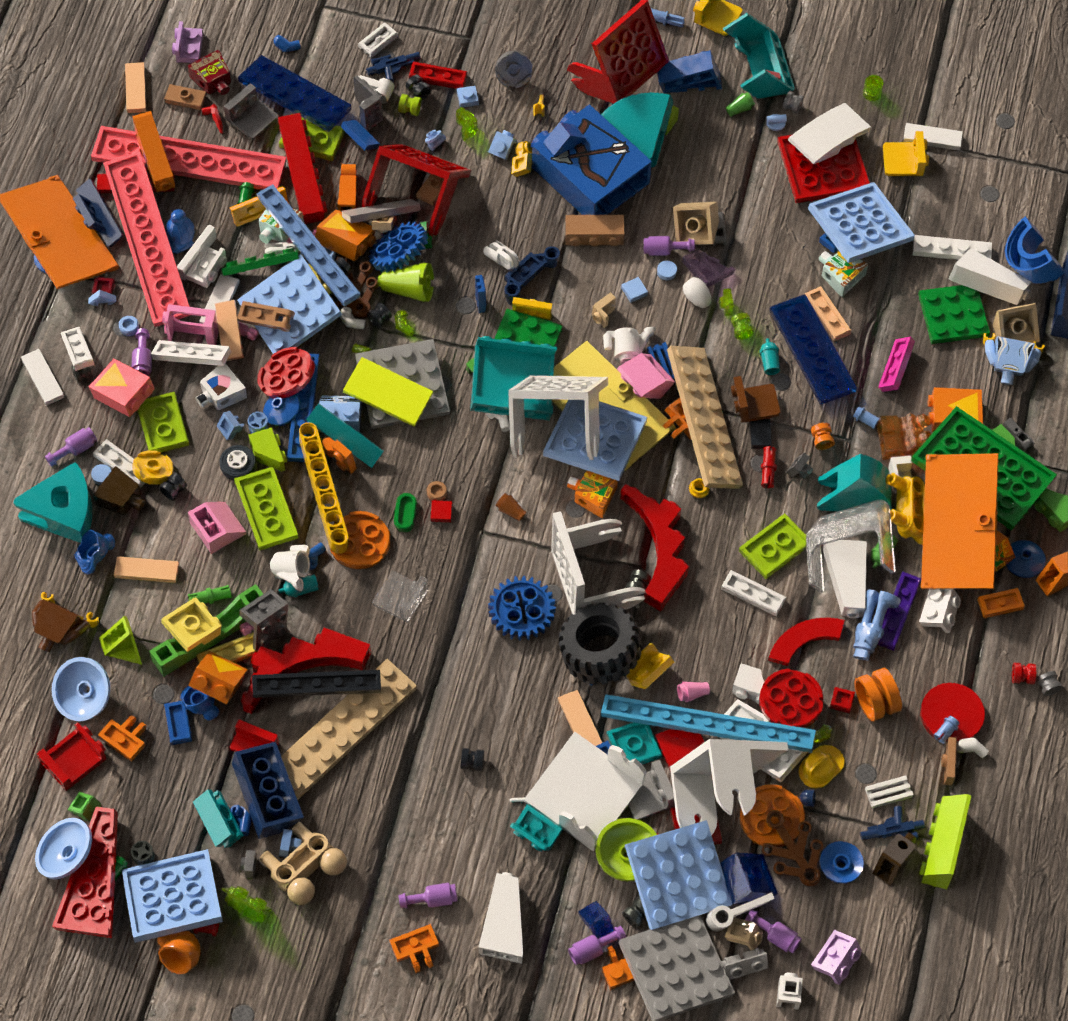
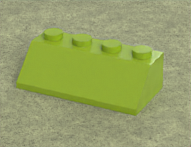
(945, 840)

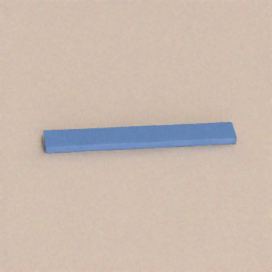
(308, 245)

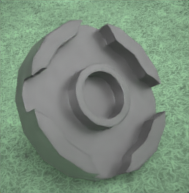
(513, 69)

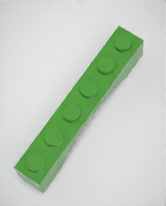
(1050, 503)
(171, 655)

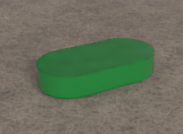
(405, 512)

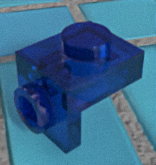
(596, 919)

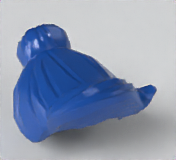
(180, 231)
(93, 549)
(199, 703)

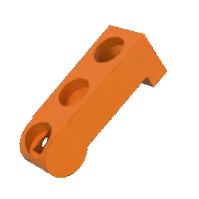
(347, 187)

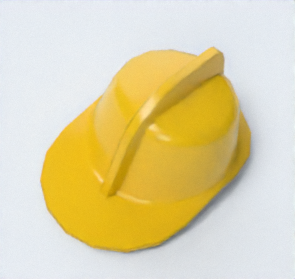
(821, 766)

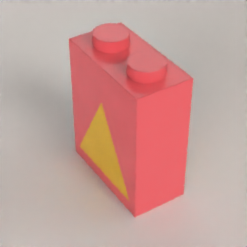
(121, 387)

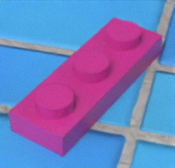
(896, 364)

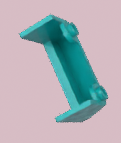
(763, 53)

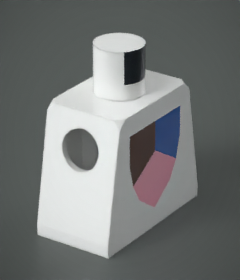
(221, 388)

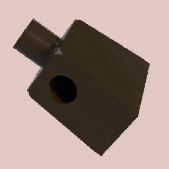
(119, 493)
(895, 858)

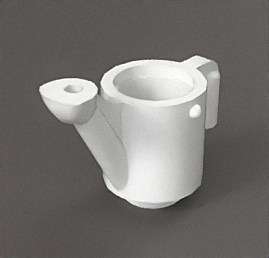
(627, 342)
(292, 565)

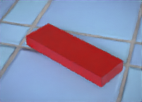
(439, 75)

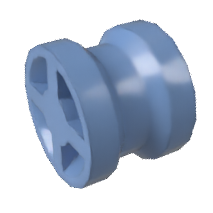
(259, 419)

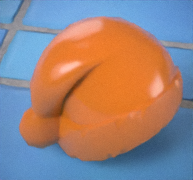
(179, 951)

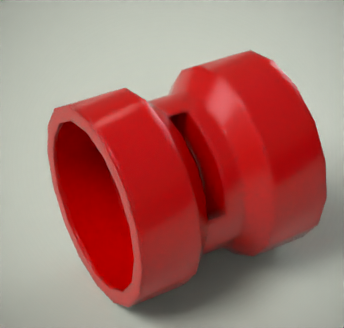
(1023, 673)

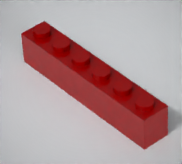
(301, 167)

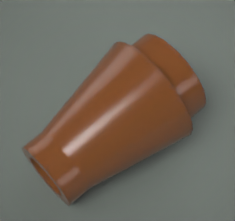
(510, 507)

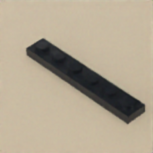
(316, 683)

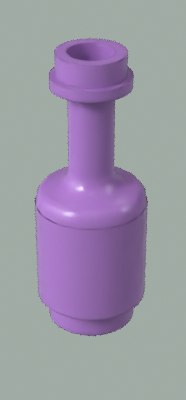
(663, 245)
(142, 356)
(75, 444)
(434, 896)
(777, 933)
(591, 946)

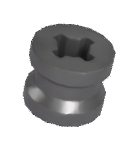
(793, 102)
(1049, 683)

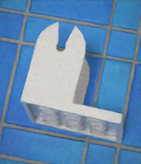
(556, 388)
(562, 549)
(731, 768)
(586, 788)

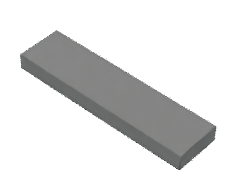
(381, 210)

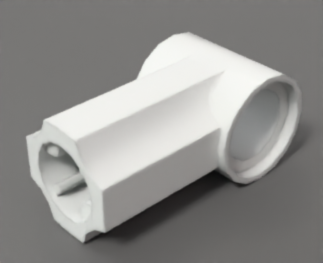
(383, 86)

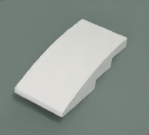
(829, 133)
(783, 764)

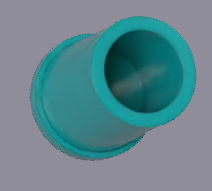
(770, 357)
(309, 585)

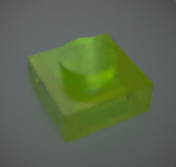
(726, 302)

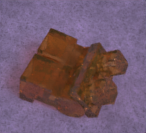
(902, 434)

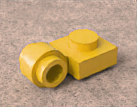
(523, 161)

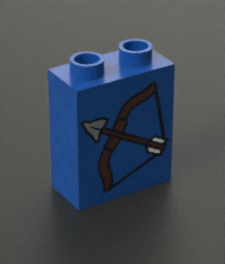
(597, 172)

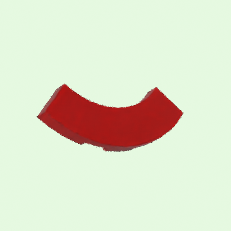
(804, 632)

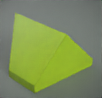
(120, 642)

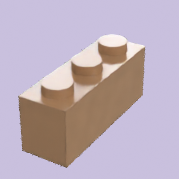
(594, 230)

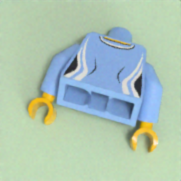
(1011, 356)

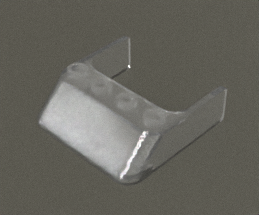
(845, 524)

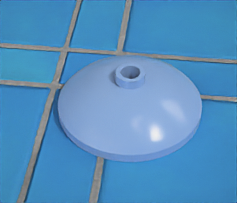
(71, 685)
(63, 848)

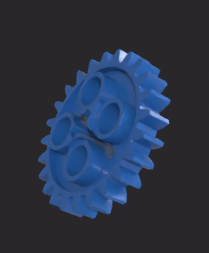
(398, 247)
(503, 611)

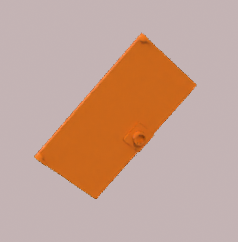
(57, 233)
(960, 521)

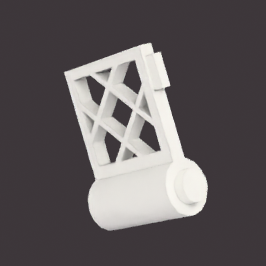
(723, 916)

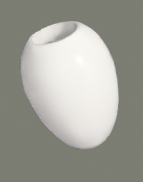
(697, 292)

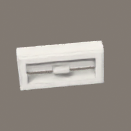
(380, 42)
(893, 782)

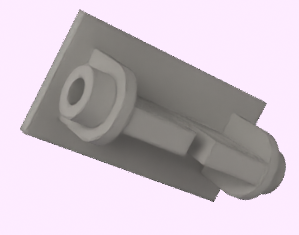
(753, 961)

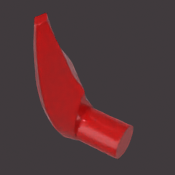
(213, 109)

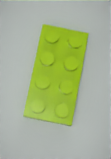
(266, 508)

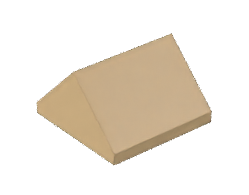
(1018, 323)

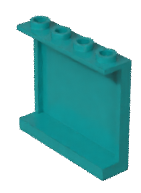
(502, 366)

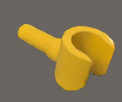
(539, 108)

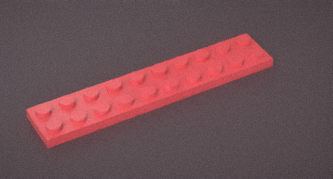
(197, 159)
(146, 235)

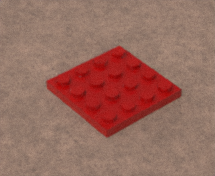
(824, 178)

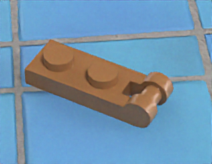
(265, 316)

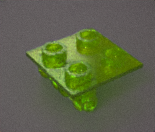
(239, 898)

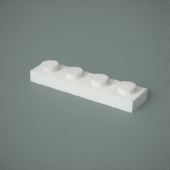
(947, 247)
(191, 353)

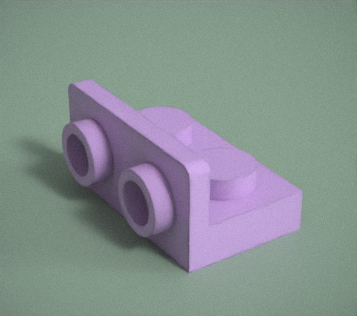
(188, 44)
(837, 956)

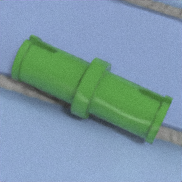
(211, 595)

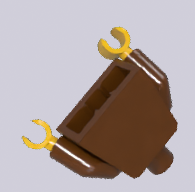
(58, 623)

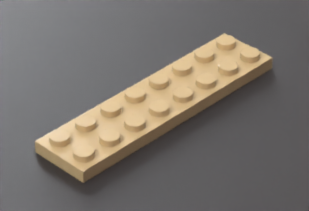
(704, 417)
(344, 728)

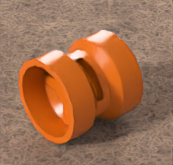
(822, 435)

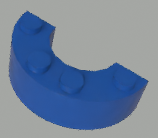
(1021, 254)

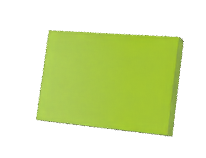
(323, 142)
(162, 423)
(774, 546)

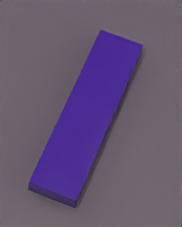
(896, 617)

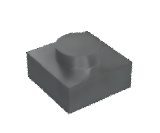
(248, 864)

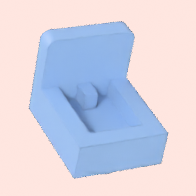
(502, 144)

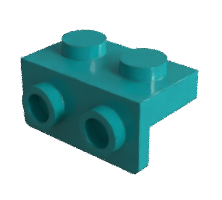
(536, 828)

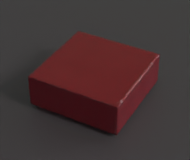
(103, 284)

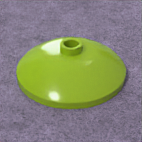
(612, 842)

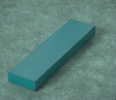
(348, 436)

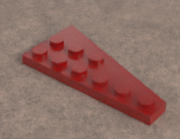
(90, 890)

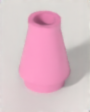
(691, 690)

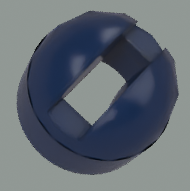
(808, 797)

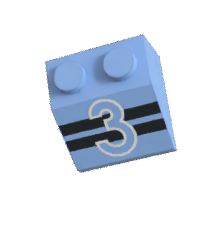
(345, 408)

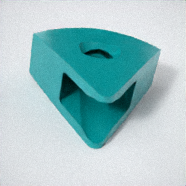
(642, 121)
(857, 483)
(58, 504)

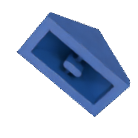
(563, 138)

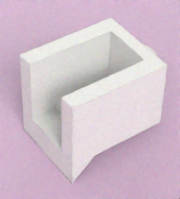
(789, 979)

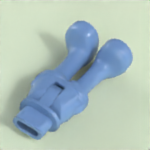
(868, 633)

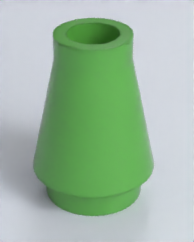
(741, 104)

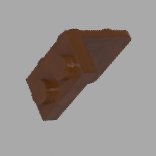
(755, 402)

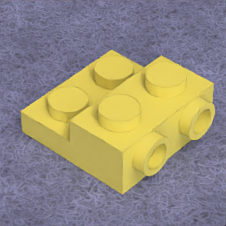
(192, 624)

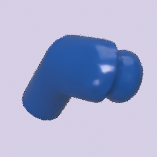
(286, 46)
(314, 553)
(242, 817)

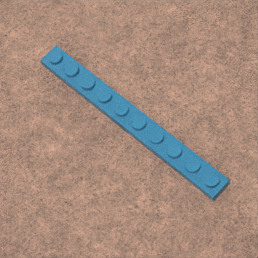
(706, 722)

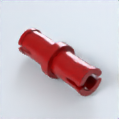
(768, 467)

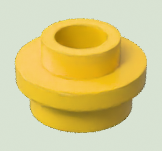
(698, 483)

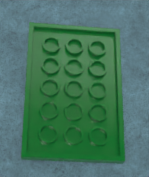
(1019, 475)

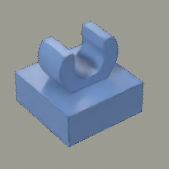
(229, 425)
(288, 843)

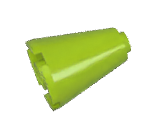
(409, 281)

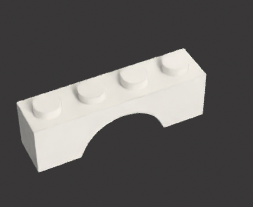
(748, 683)

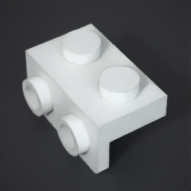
(206, 266)
(940, 609)

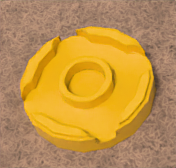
(152, 467)

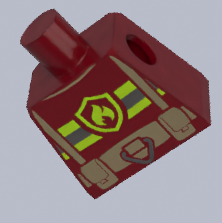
(211, 73)

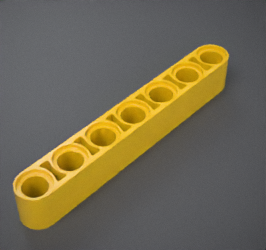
(323, 496)

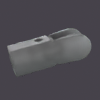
(721, 230)
(1018, 433)

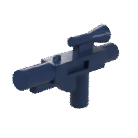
(391, 66)
(893, 826)

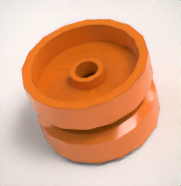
(878, 694)

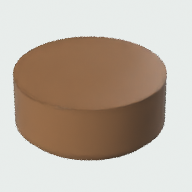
(436, 491)

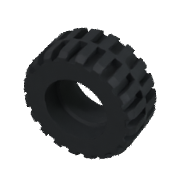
(605, 664)

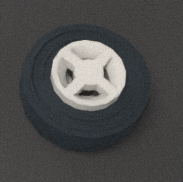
(237, 455)

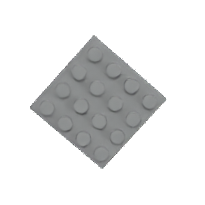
(417, 363)
(676, 968)

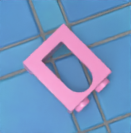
(209, 328)

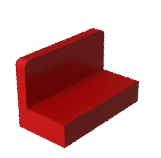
(250, 736)

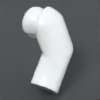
(349, 320)
(503, 421)
(970, 745)

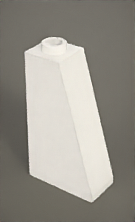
(990, 277)
(848, 574)
(502, 926)

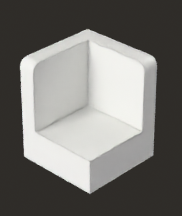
(900, 466)

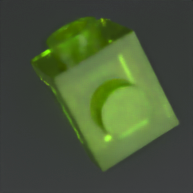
(468, 122)

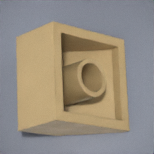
(696, 222)

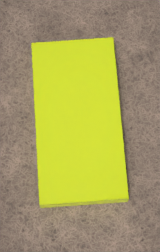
(388, 391)

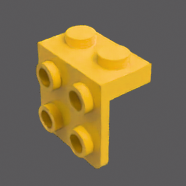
(716, 14)
(906, 157)

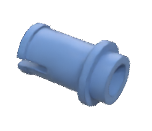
(866, 417)
(948, 727)

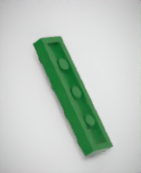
(252, 262)

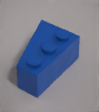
(690, 72)

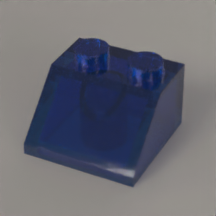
(747, 877)

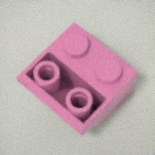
(646, 376)
(215, 525)

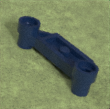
(527, 270)

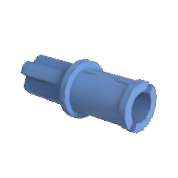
(666, 18)

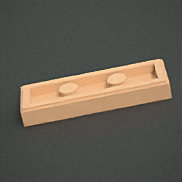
(135, 87)
(828, 314)
(229, 328)
(146, 569)
(579, 717)

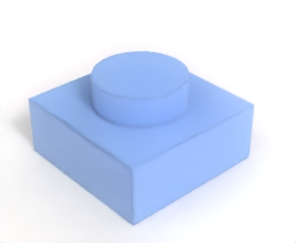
(467, 96)

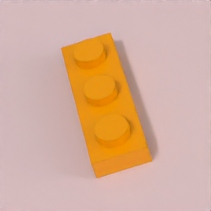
(251, 209)

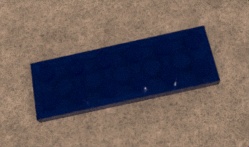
(295, 93)
(812, 349)

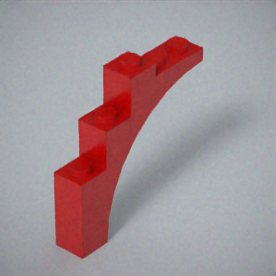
(668, 543)
(298, 655)

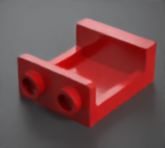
(73, 757)

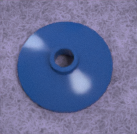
(280, 410)
(1024, 566)
(846, 854)

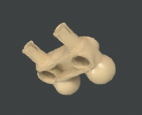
(304, 862)

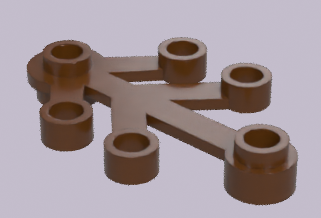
(364, 301)
(794, 851)

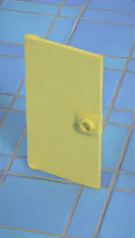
(590, 363)

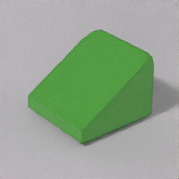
(84, 806)

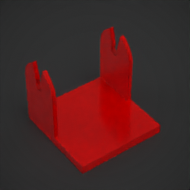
(626, 54)
(423, 161)

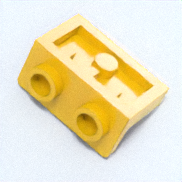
(649, 667)

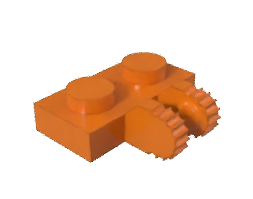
(677, 416)
(343, 455)
(121, 739)
(415, 943)
(618, 972)

